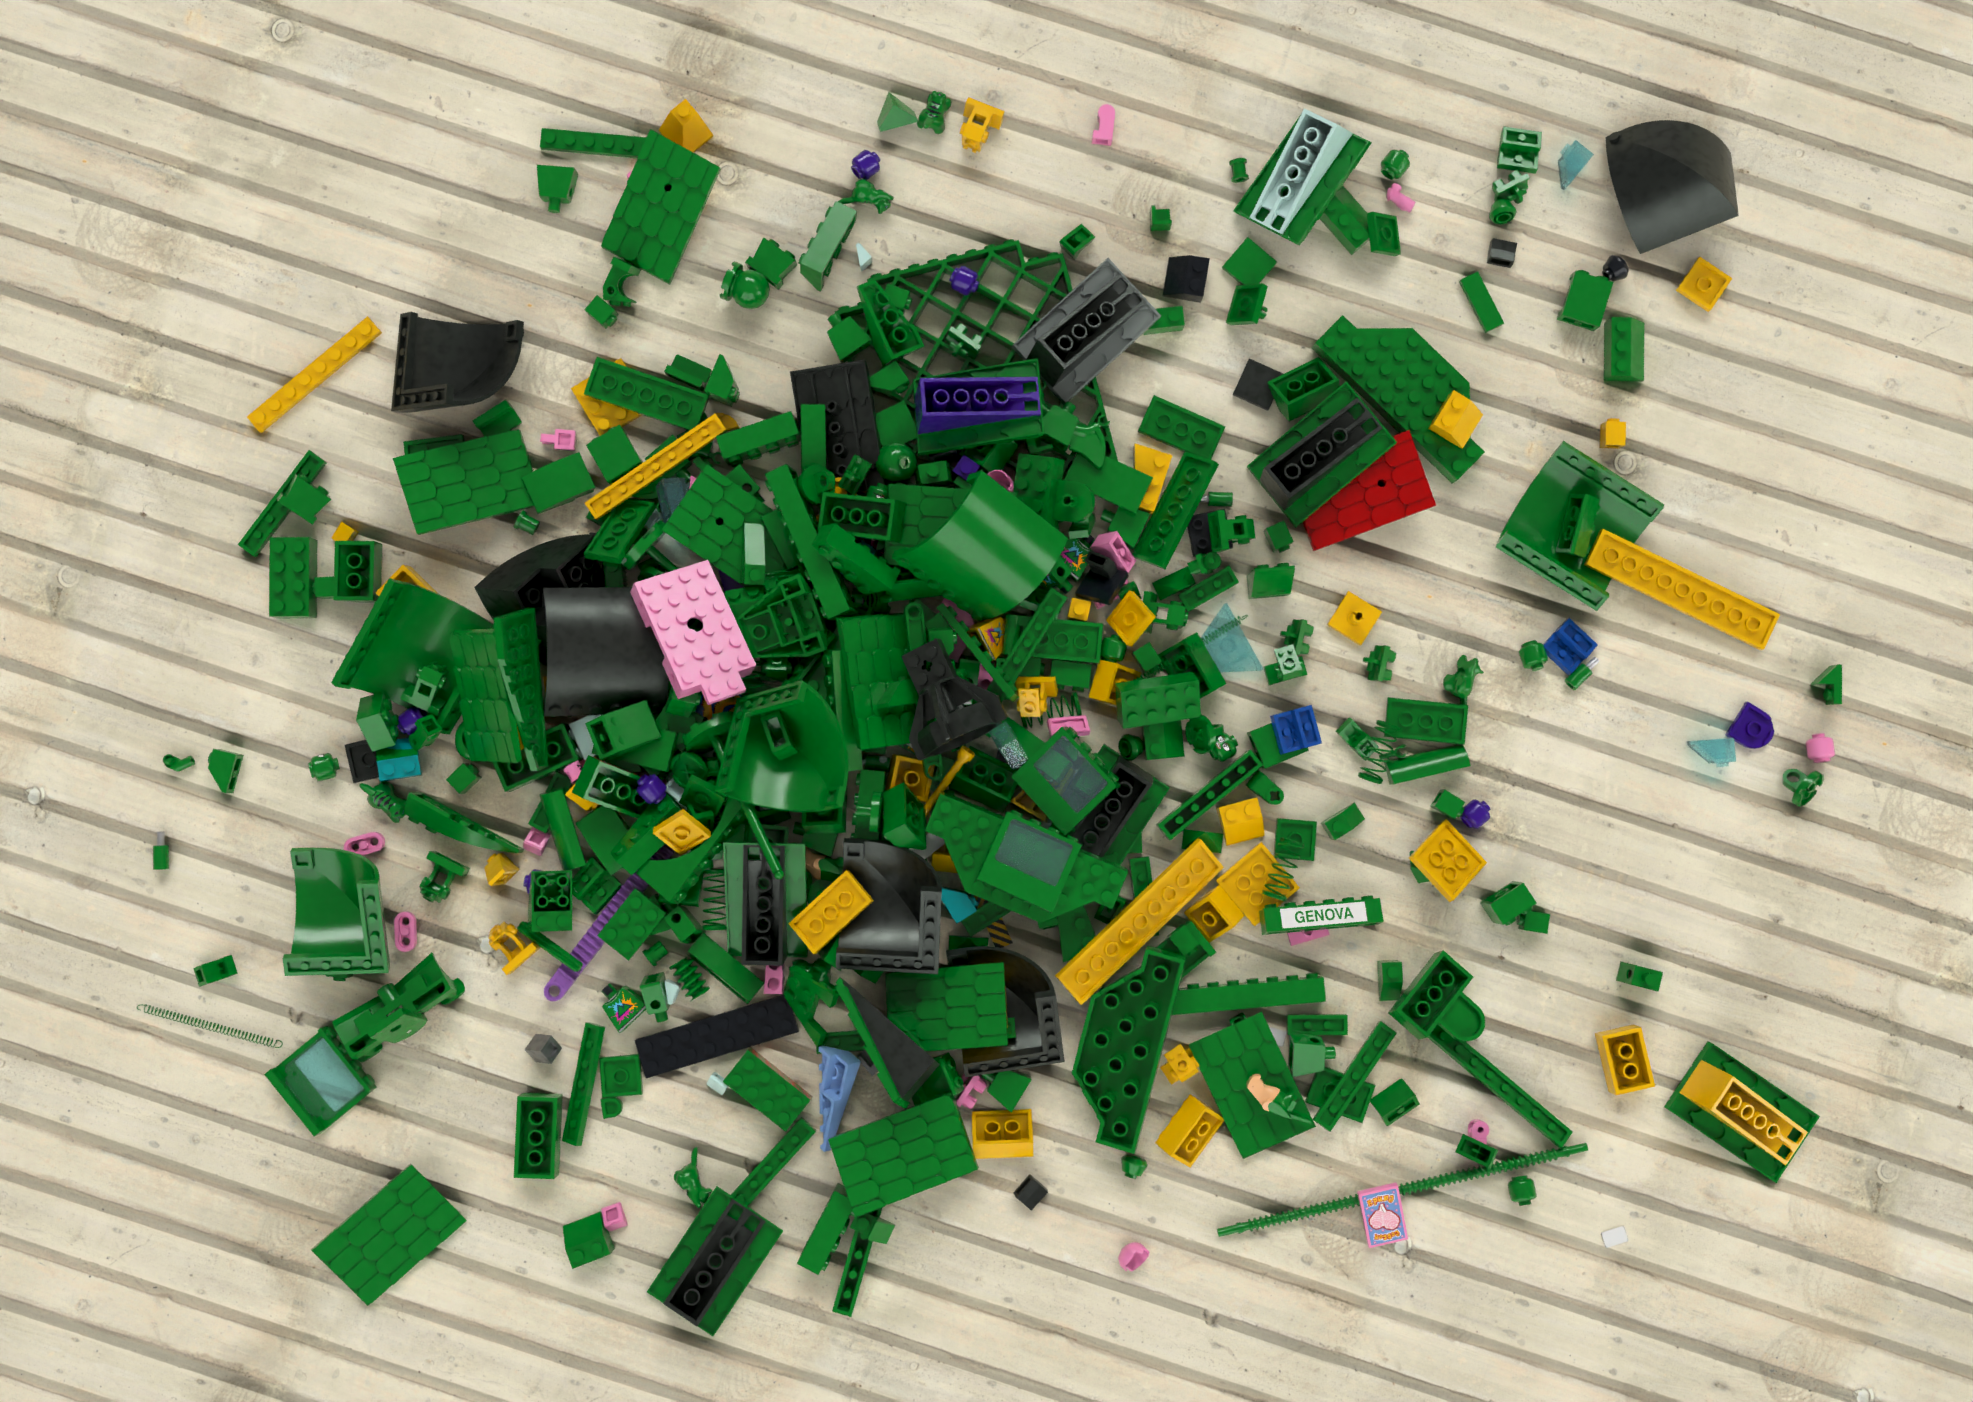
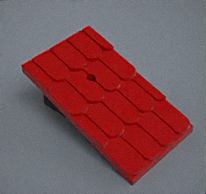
(1380, 495)

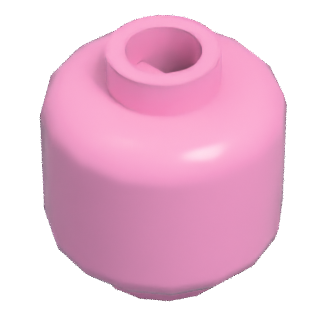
(1820, 748)

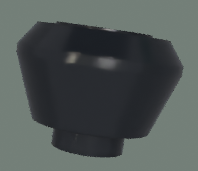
(1615, 268)

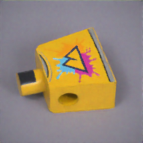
(990, 634)

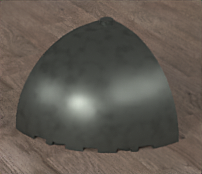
(521, 579)

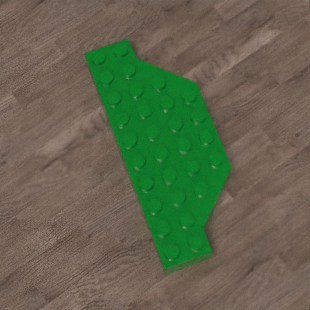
(1403, 383)
(969, 837)
(1125, 1044)

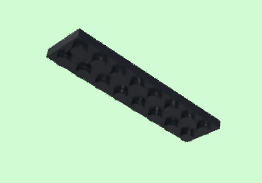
(716, 1036)

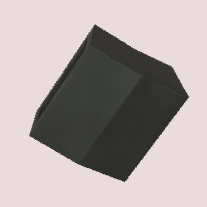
(1501, 253)
(1101, 564)
(1030, 1192)

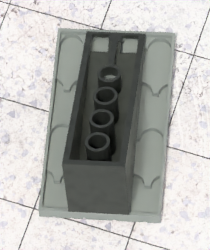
(1087, 330)

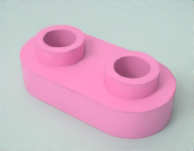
(365, 843)
(405, 931)

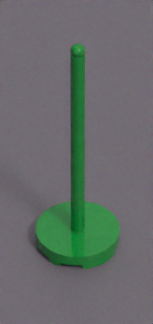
(646, 546)
(713, 735)

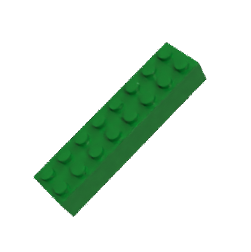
(803, 526)

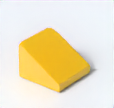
(344, 533)

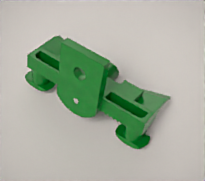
(396, 1010)

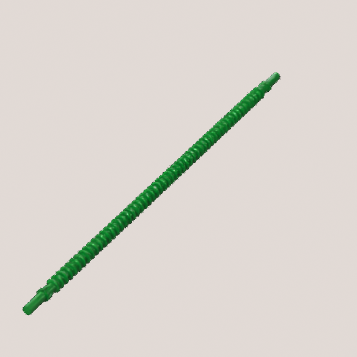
(1407, 1188)

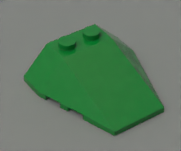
(785, 622)

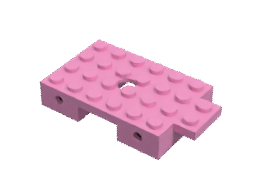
(694, 660)

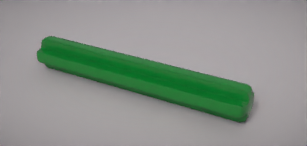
(550, 947)

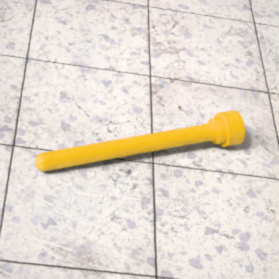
(964, 755)

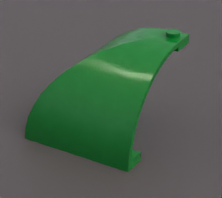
(800, 783)
(337, 915)

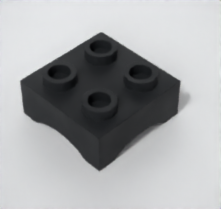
(1200, 534)

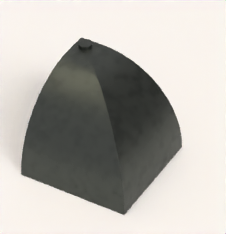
(1670, 180)
(452, 362)
(904, 919)
(1029, 1001)

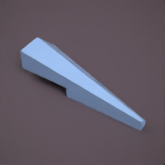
(838, 1076)

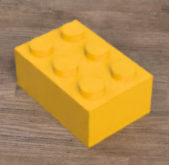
(1624, 1059)

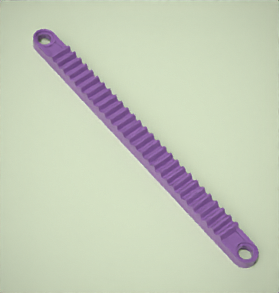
(590, 942)

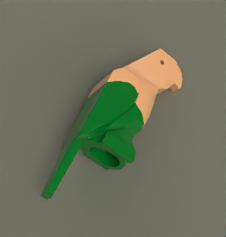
(823, 866)
(1274, 1099)

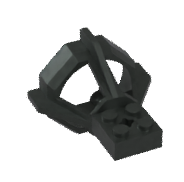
(942, 697)

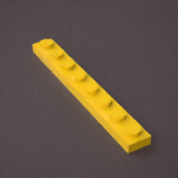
(314, 374)
(655, 466)

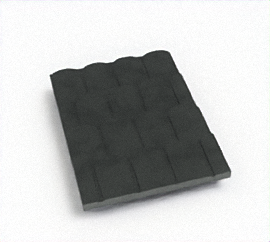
(848, 414)

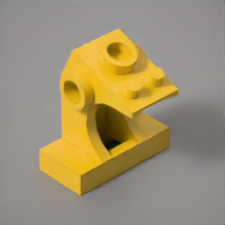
(974, 134)
(1033, 700)
(499, 935)
(1180, 1064)

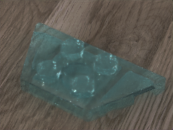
(1230, 650)

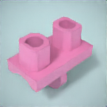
(965, 1098)

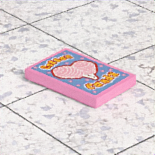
(1382, 1215)

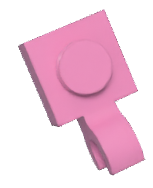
(562, 439)

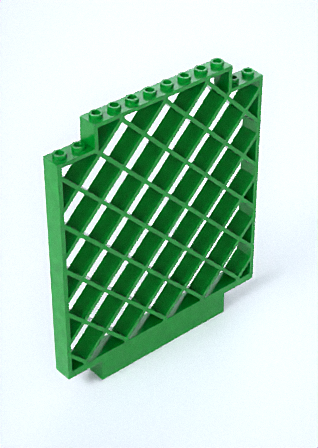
(944, 266)

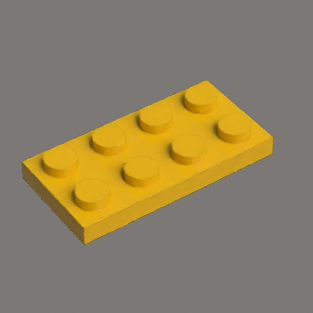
(831, 912)

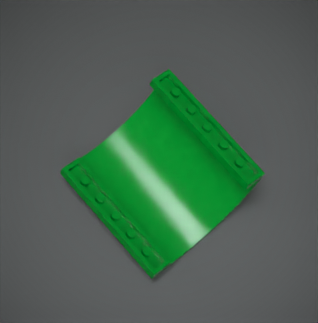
(1538, 519)
(986, 551)
(401, 635)

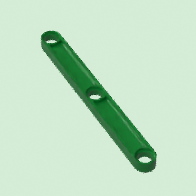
(915, 638)

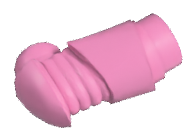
(1401, 201)

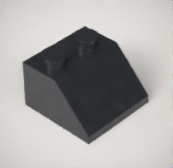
(1186, 278)

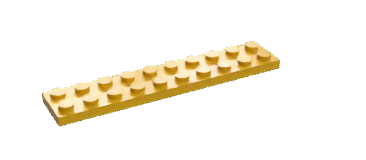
(1682, 589)
(1139, 921)

